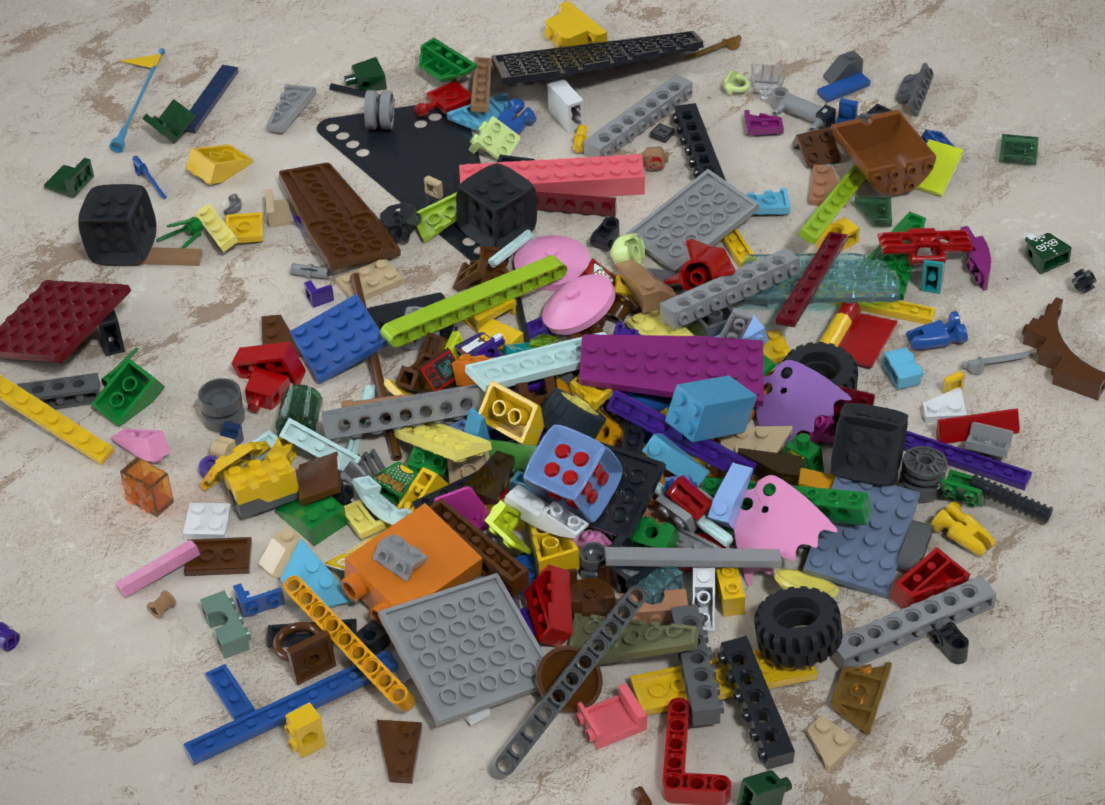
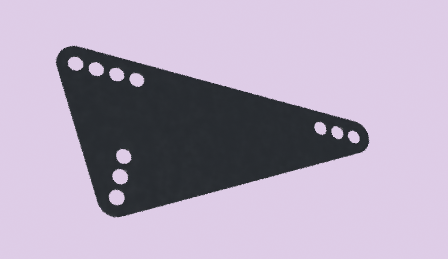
(408, 154)

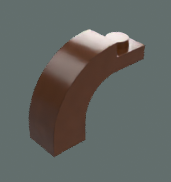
(408, 376)

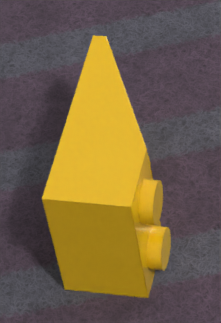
(217, 162)

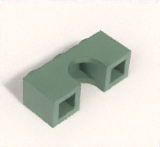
(232, 636)

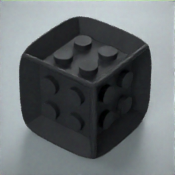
(496, 206)
(117, 224)
(869, 443)

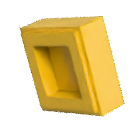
(953, 381)

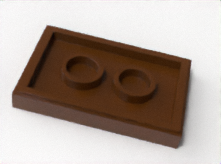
(319, 478)
(220, 557)

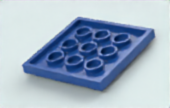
(338, 338)

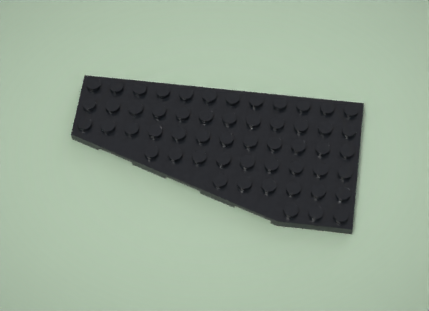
(577, 59)

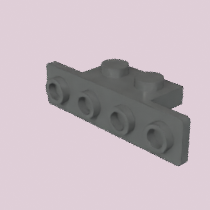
(915, 88)

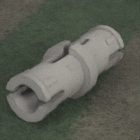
(310, 271)

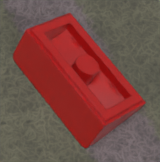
(689, 498)

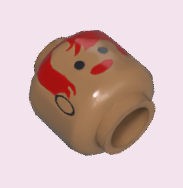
(654, 158)

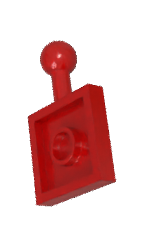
(446, 98)

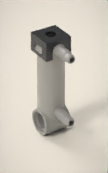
(784, 101)

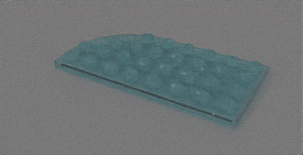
(848, 281)

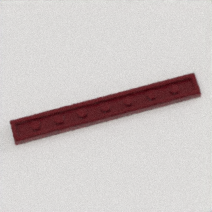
(811, 279)

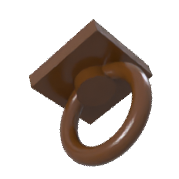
(309, 656)

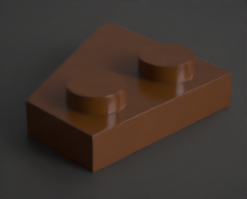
(470, 273)

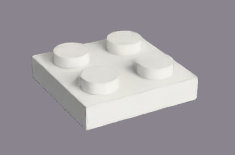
(207, 520)

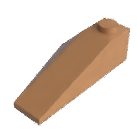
(644, 286)

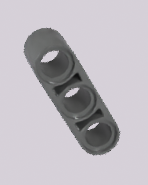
(914, 545)

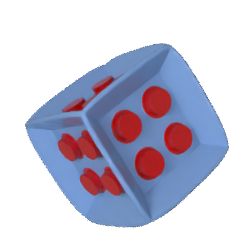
(573, 472)

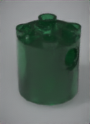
(301, 405)

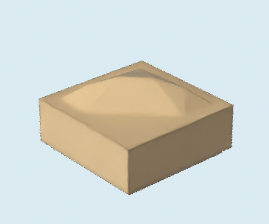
(433, 187)

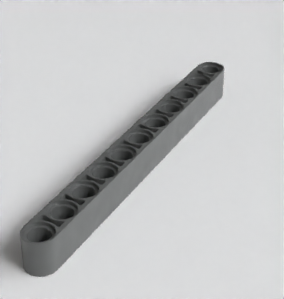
(562, 688)

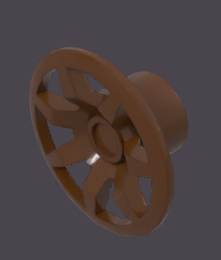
(620, 309)

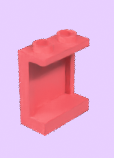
(612, 718)

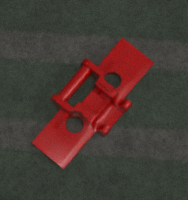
(925, 238)

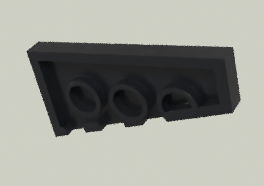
(387, 312)

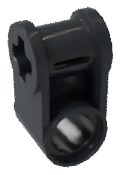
(606, 233)
(951, 642)

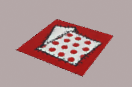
(596, 268)

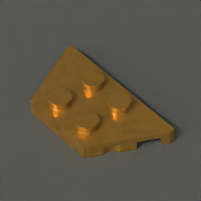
(860, 694)

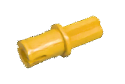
(579, 137)

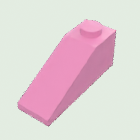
(143, 443)

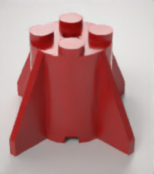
(703, 266)

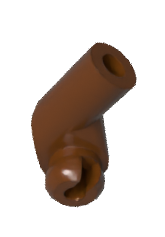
(641, 796)

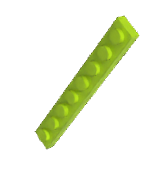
(832, 205)

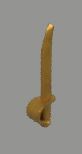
(730, 43)

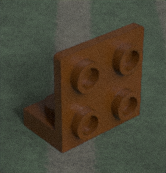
(817, 147)

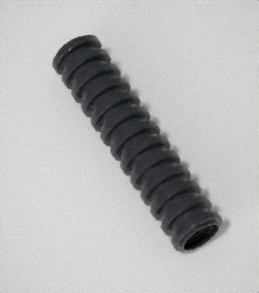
(1012, 500)

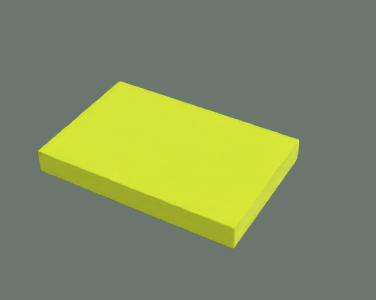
(946, 162)

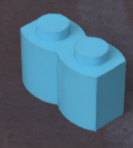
(902, 368)

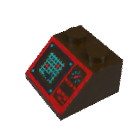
(437, 373)

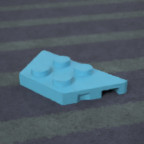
(472, 119)
(316, 575)

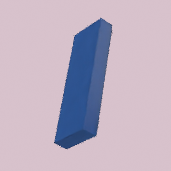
(843, 87)
(229, 692)

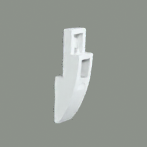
(546, 517)

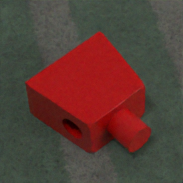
(265, 389)

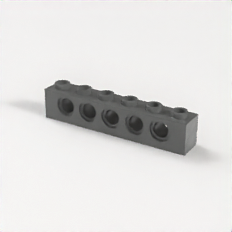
(697, 670)

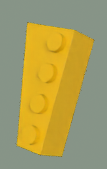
(552, 550)

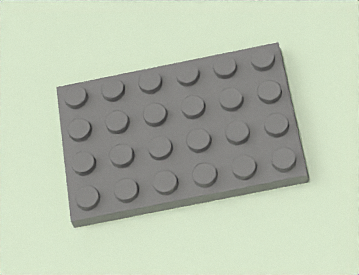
(700, 211)

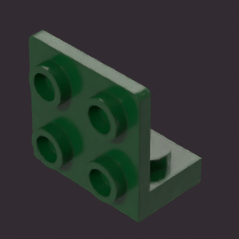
(172, 121)
(70, 179)

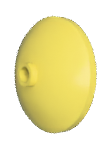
(796, 578)

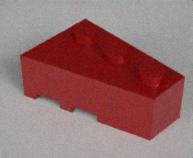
(275, 357)
(928, 578)
(550, 605)

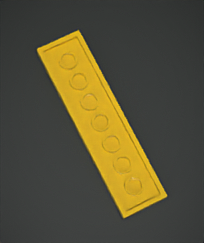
(659, 687)

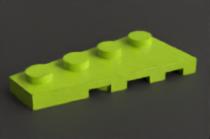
(437, 217)

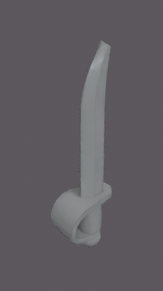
(977, 365)

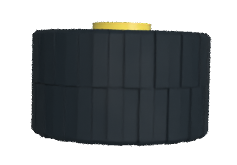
(571, 412)

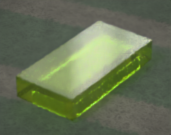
(543, 340)

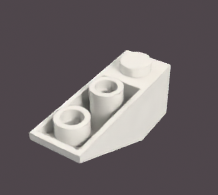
(705, 594)

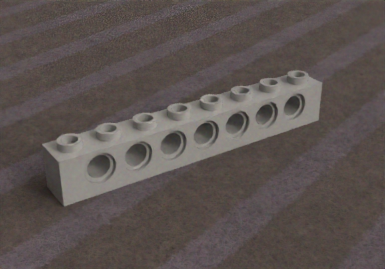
(638, 117)
(729, 289)
(394, 406)
(914, 623)

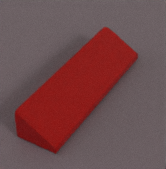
(958, 428)

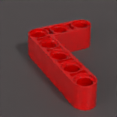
(688, 787)

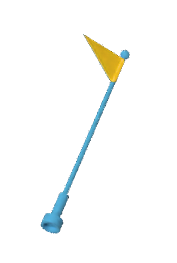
(117, 144)

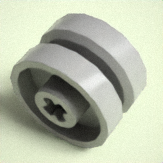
(379, 110)

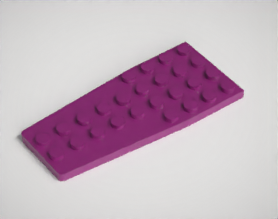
(661, 362)

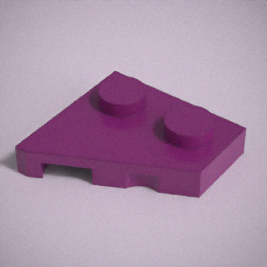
(763, 124)

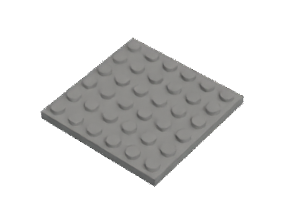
(465, 647)

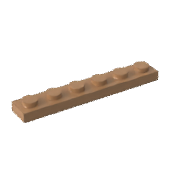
(481, 85)

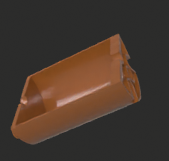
(886, 151)

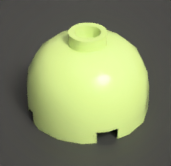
(627, 248)

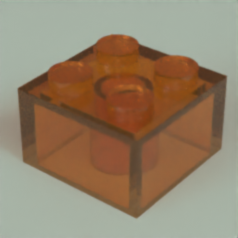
(146, 487)

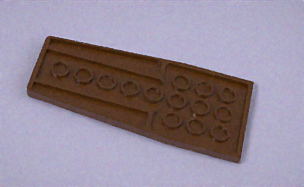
(336, 217)

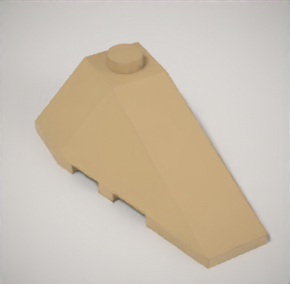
(280, 551)

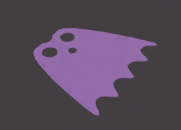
(806, 398)

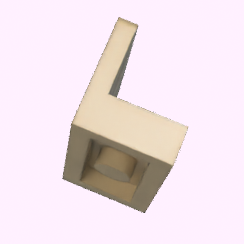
(277, 210)

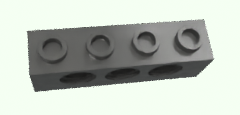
(65, 391)

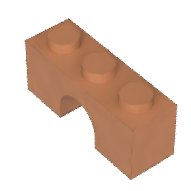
(662, 611)

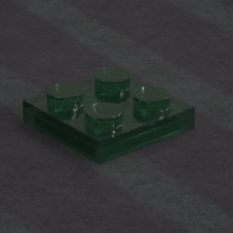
(1019, 149)

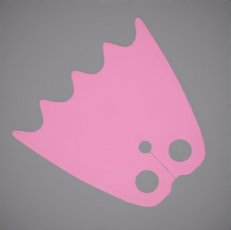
(785, 526)

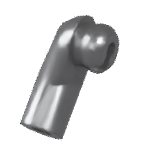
(235, 205)

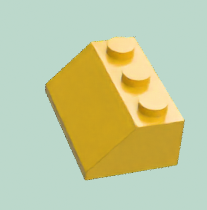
(512, 414)

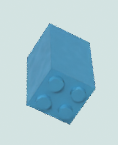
(710, 408)

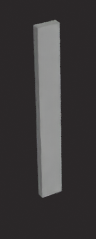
(693, 557)

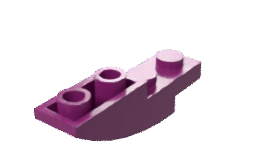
(979, 259)

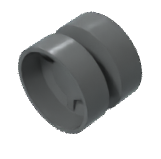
(221, 402)

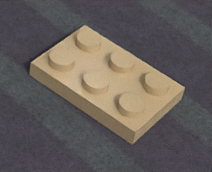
(374, 278)

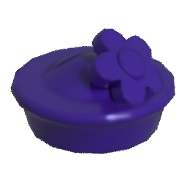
(206, 464)

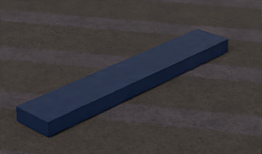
(211, 95)

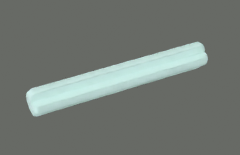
(510, 248)

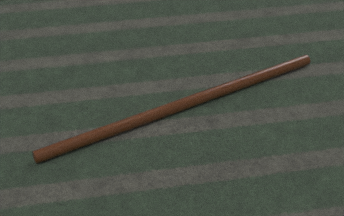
(377, 375)

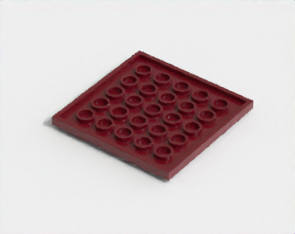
(57, 319)

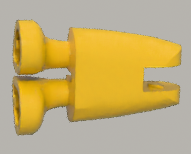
(965, 531)

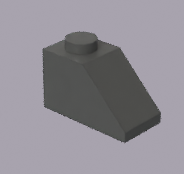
(844, 66)

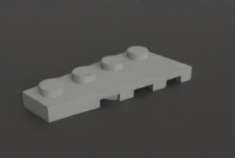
(290, 106)

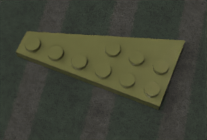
(637, 638)

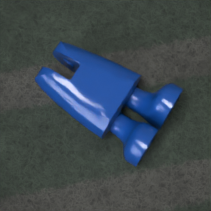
(515, 107)
(938, 334)

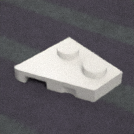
(944, 406)

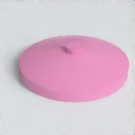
(566, 249)
(578, 304)

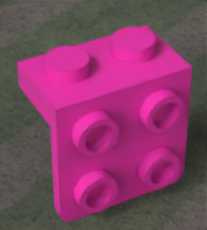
(468, 505)

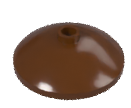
(554, 664)

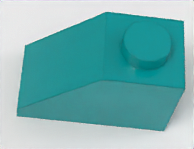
(932, 276)

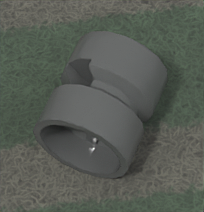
(591, 558)

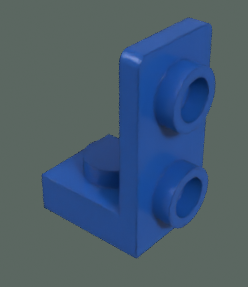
(847, 110)
(259, 603)

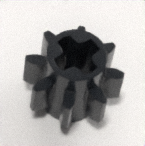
(1084, 280)
(346, 494)

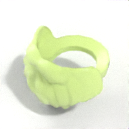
(734, 78)

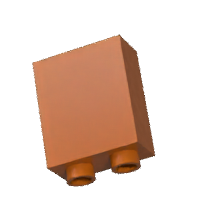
(448, 564)

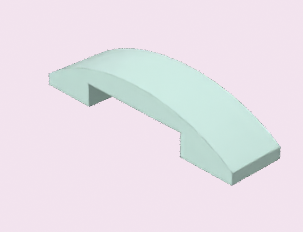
(369, 493)

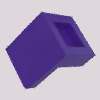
(318, 296)

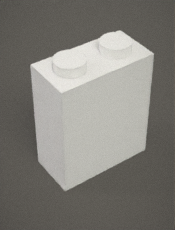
(565, 105)

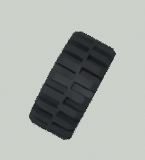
(826, 360)
(798, 645)

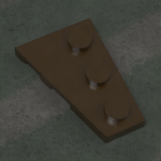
(491, 477)

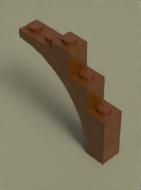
(1052, 352)

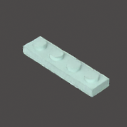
(315, 443)

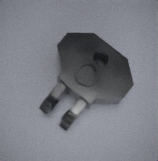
(400, 222)

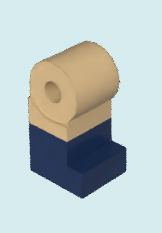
(227, 440)

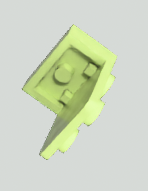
(494, 138)

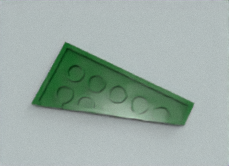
(899, 262)

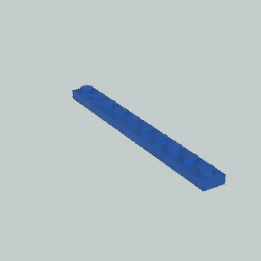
(274, 713)

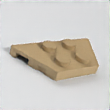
(758, 438)

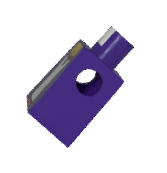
(481, 345)

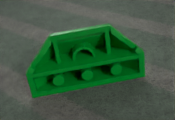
(444, 62)

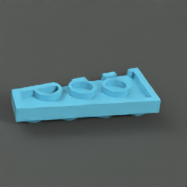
(771, 202)

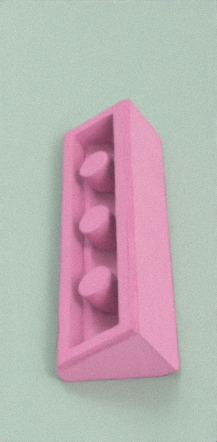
(157, 568)

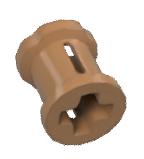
(161, 604)

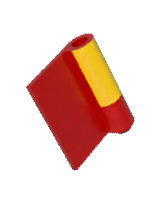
(859, 333)

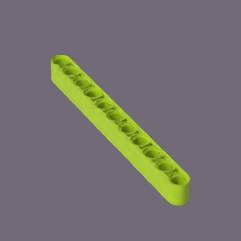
(473, 301)

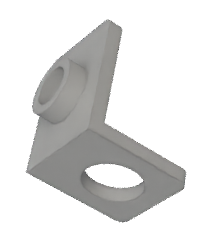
(352, 471)

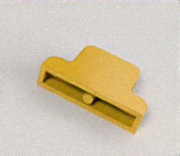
(573, 27)

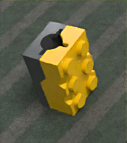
(261, 484)

